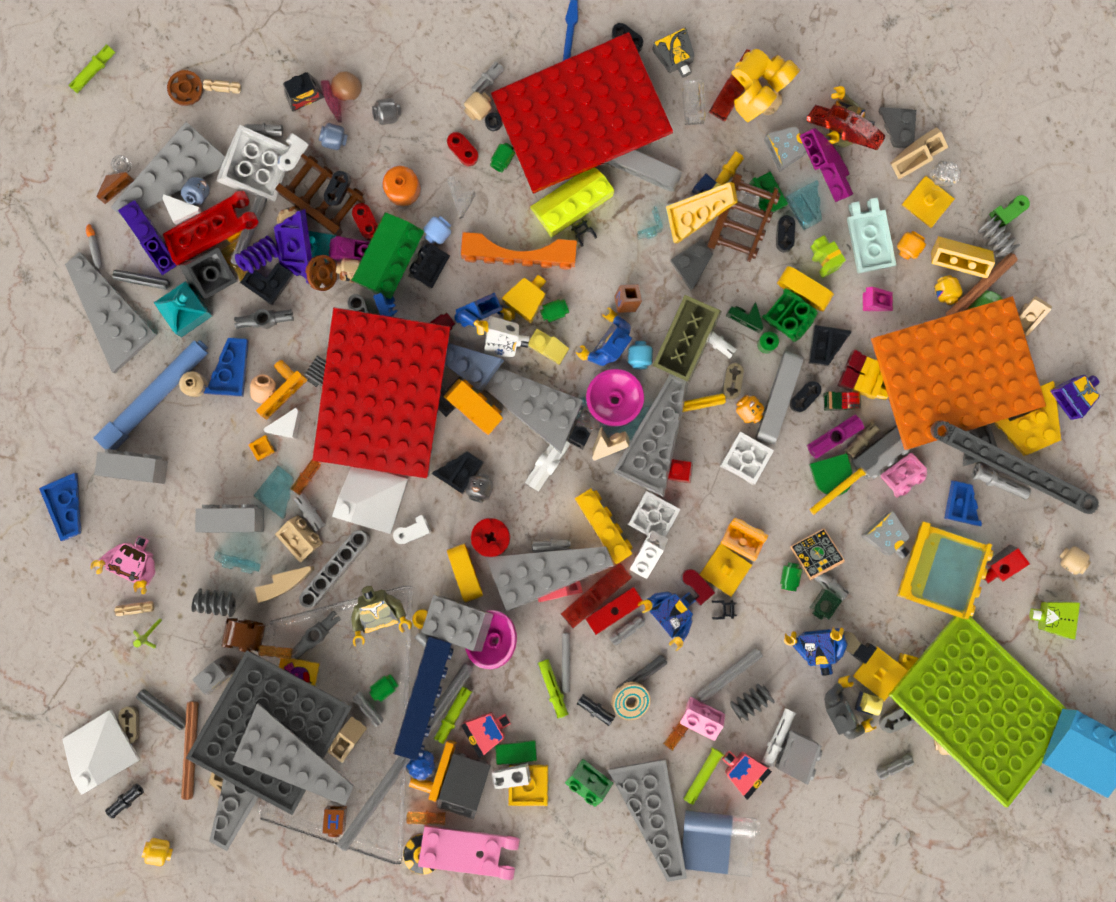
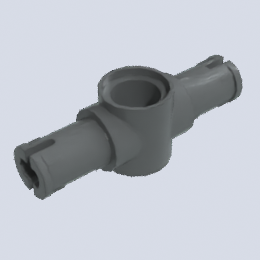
(254, 319)
(322, 627)

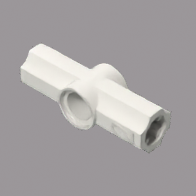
(545, 466)

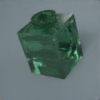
(832, 600)

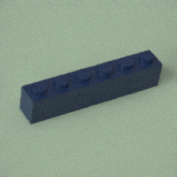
(422, 699)

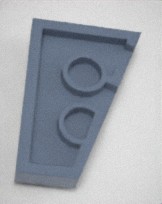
(472, 365)

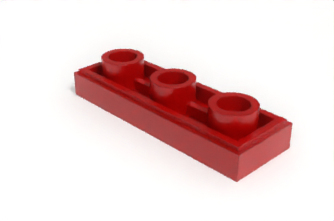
(604, 618)

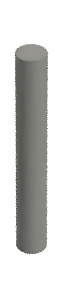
(565, 662)

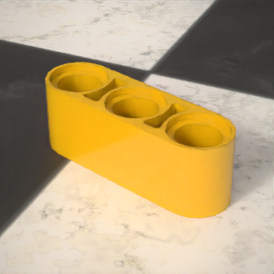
(806, 288)
(464, 573)

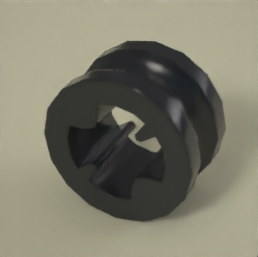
(490, 116)

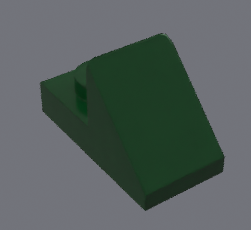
(751, 320)

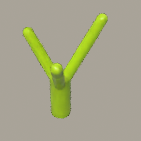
(142, 639)

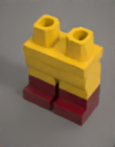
(863, 376)

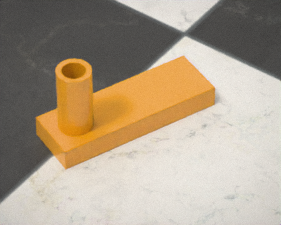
(293, 382)
(435, 787)

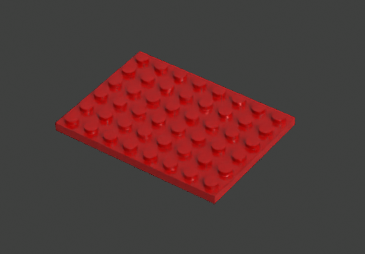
(581, 113)
(380, 392)

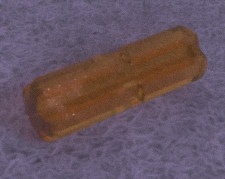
(279, 652)

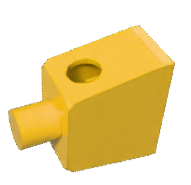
(526, 297)

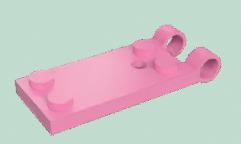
(457, 851)

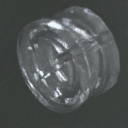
(116, 161)

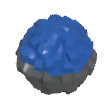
(423, 767)

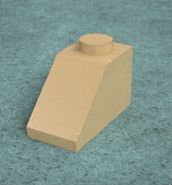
(347, 739)

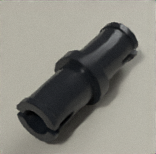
(596, 710)
(124, 801)

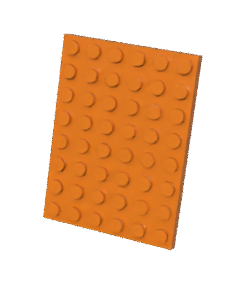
(958, 371)

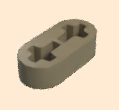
(737, 382)
(129, 724)

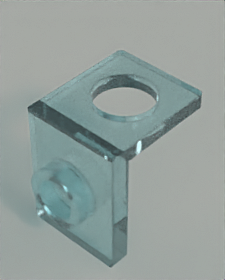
(652, 231)

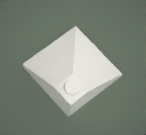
(252, 164)
(370, 499)
(98, 752)

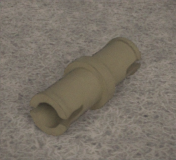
(862, 440)

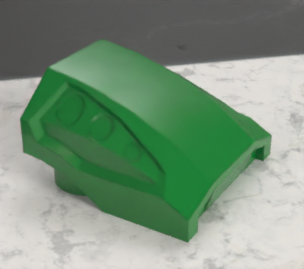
(791, 315)

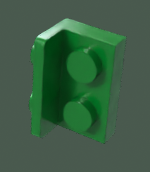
(768, 183)
(589, 783)

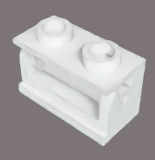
(649, 554)

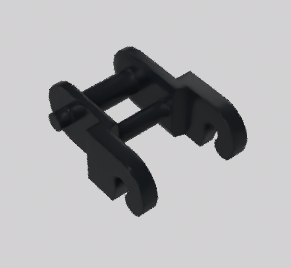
(589, 229)
(731, 603)

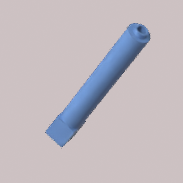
(117, 432)

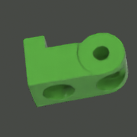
(1014, 209)

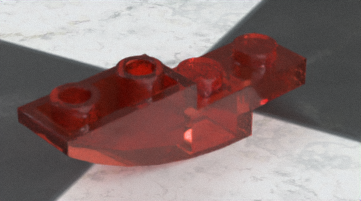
(725, 101)
(851, 125)
(596, 595)

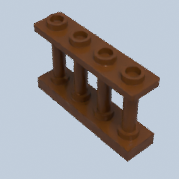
(318, 214)
(725, 221)

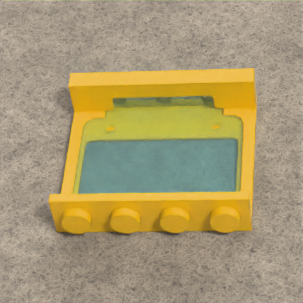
(945, 571)

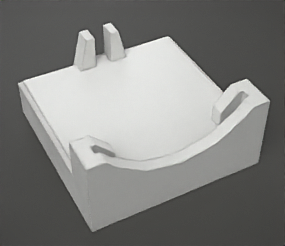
(746, 458)
(653, 515)

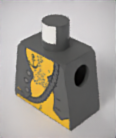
(675, 52)

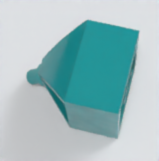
(183, 309)

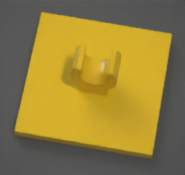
(928, 201)
(725, 570)
(880, 673)

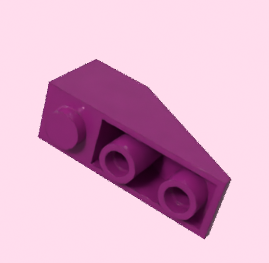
(347, 248)

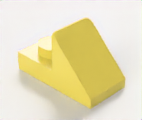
(548, 346)

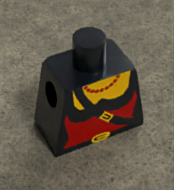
(302, 91)

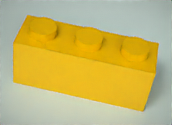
(962, 257)

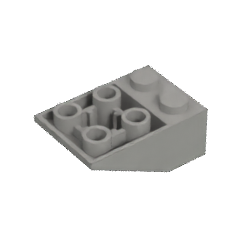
(799, 756)

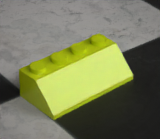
(572, 201)

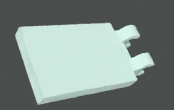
(870, 237)

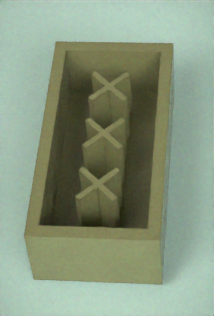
(687, 338)

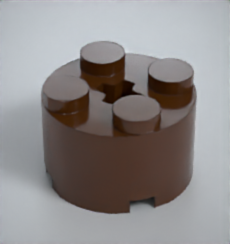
(243, 634)

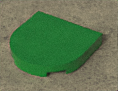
(831, 473)

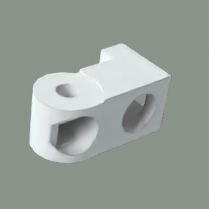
(292, 154)
(405, 535)
(511, 776)

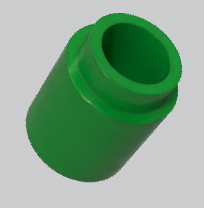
(502, 157)
(554, 310)
(767, 348)
(791, 576)
(383, 688)

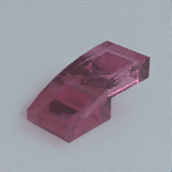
(333, 103)

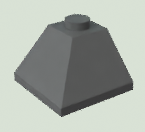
(208, 273)

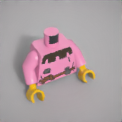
(129, 562)

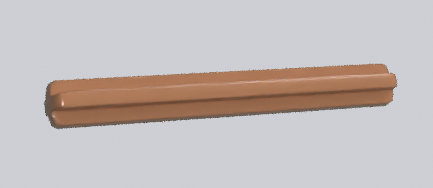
(972, 295)
(190, 738)

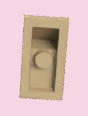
(1033, 313)
(605, 446)

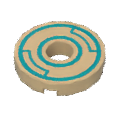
(636, 709)

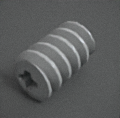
(998, 237)

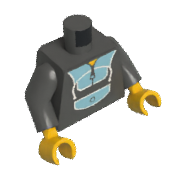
(841, 712)

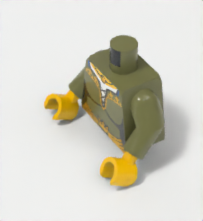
(848, 103)
(375, 612)

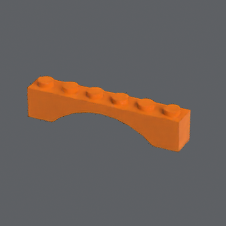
(478, 247)

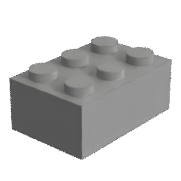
(131, 466)
(229, 518)
(457, 623)

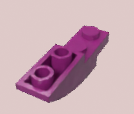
(825, 157)

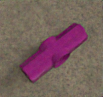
(826, 443)

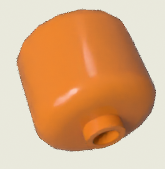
(401, 186)

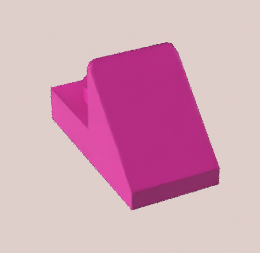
(877, 300)

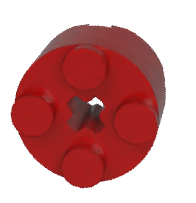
(479, 538)

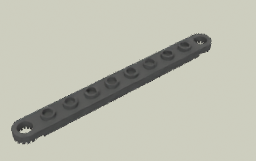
(1014, 467)

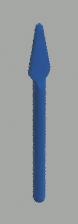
(571, 20)

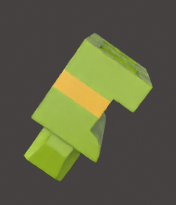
(828, 255)

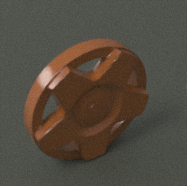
(185, 88)
(321, 272)

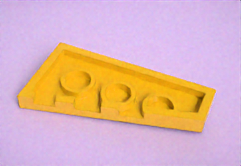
(694, 212)

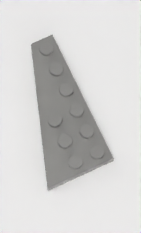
(181, 158)
(114, 321)
(536, 405)
(653, 445)
(534, 575)
(283, 755)
(650, 802)
(231, 813)

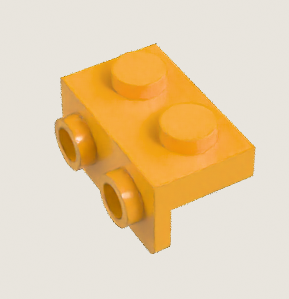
(744, 538)

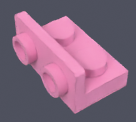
(905, 475)
(703, 719)

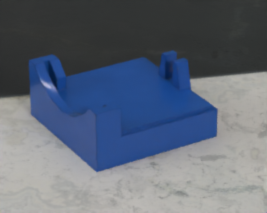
(385, 305)

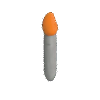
(93, 246)

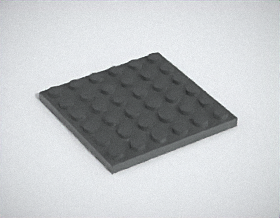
(293, 701)

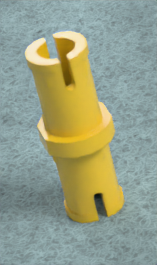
(729, 169)

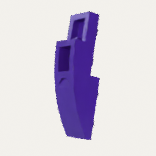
(148, 236)

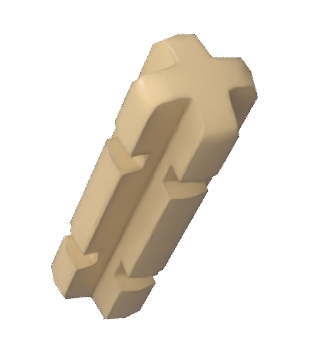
(222, 86)
(134, 608)

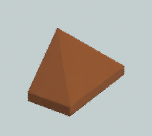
(113, 185)

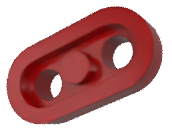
(461, 148)
(365, 220)

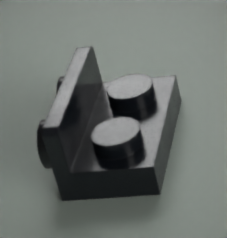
(428, 265)

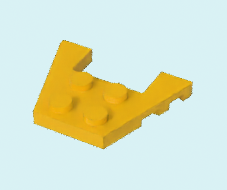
(1036, 428)

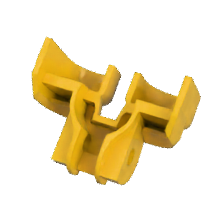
(750, 70)

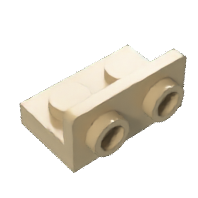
(299, 538)

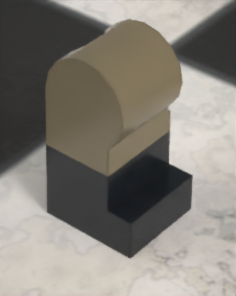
(857, 649)

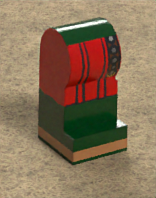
(841, 401)

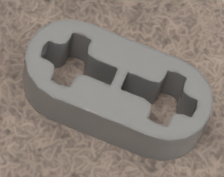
(898, 724)

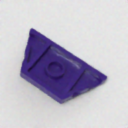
(294, 243)

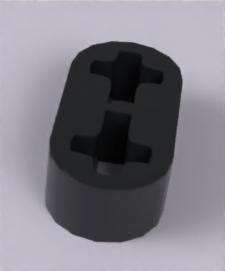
(635, 36)
(333, 186)
(781, 233)
(808, 399)

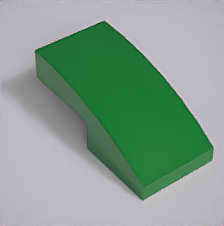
(516, 752)

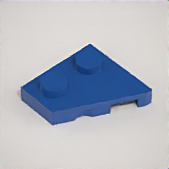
(961, 504)

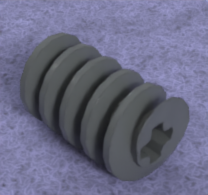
(213, 603)
(751, 702)

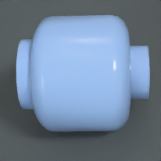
(437, 230)

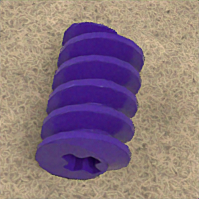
(257, 254)

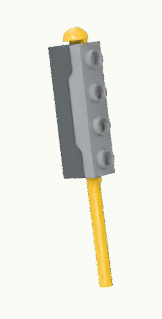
(869, 464)

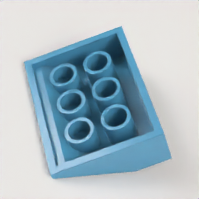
(1083, 751)

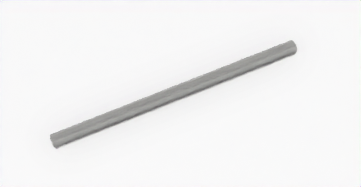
(401, 762)

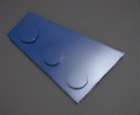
(231, 369)
(63, 505)

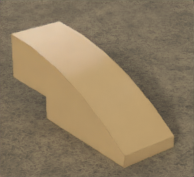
(919, 153)
(282, 583)

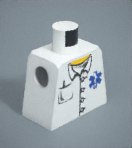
(503, 338)

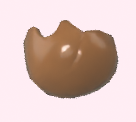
(346, 86)

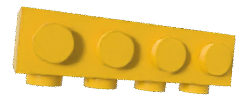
(603, 526)

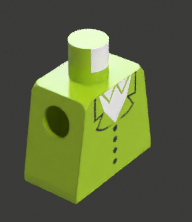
(1057, 618)

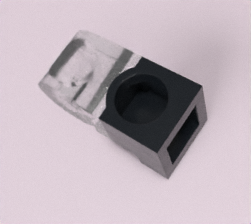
(582, 430)

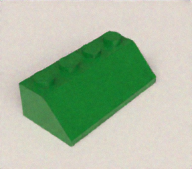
(387, 255)

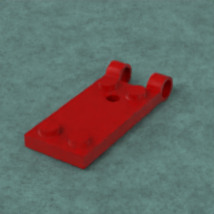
(203, 229)

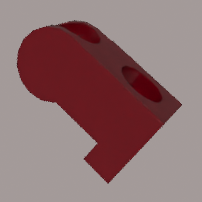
(698, 584)

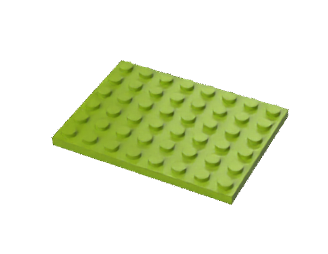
(980, 707)

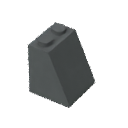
(463, 785)

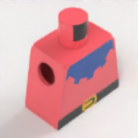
(485, 731)
(745, 772)

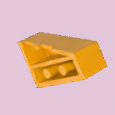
(474, 406)

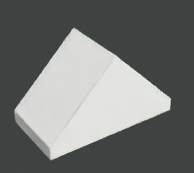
(180, 210)
(286, 425)

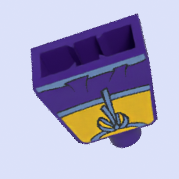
(1077, 395)

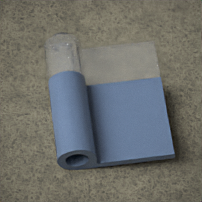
(719, 843)

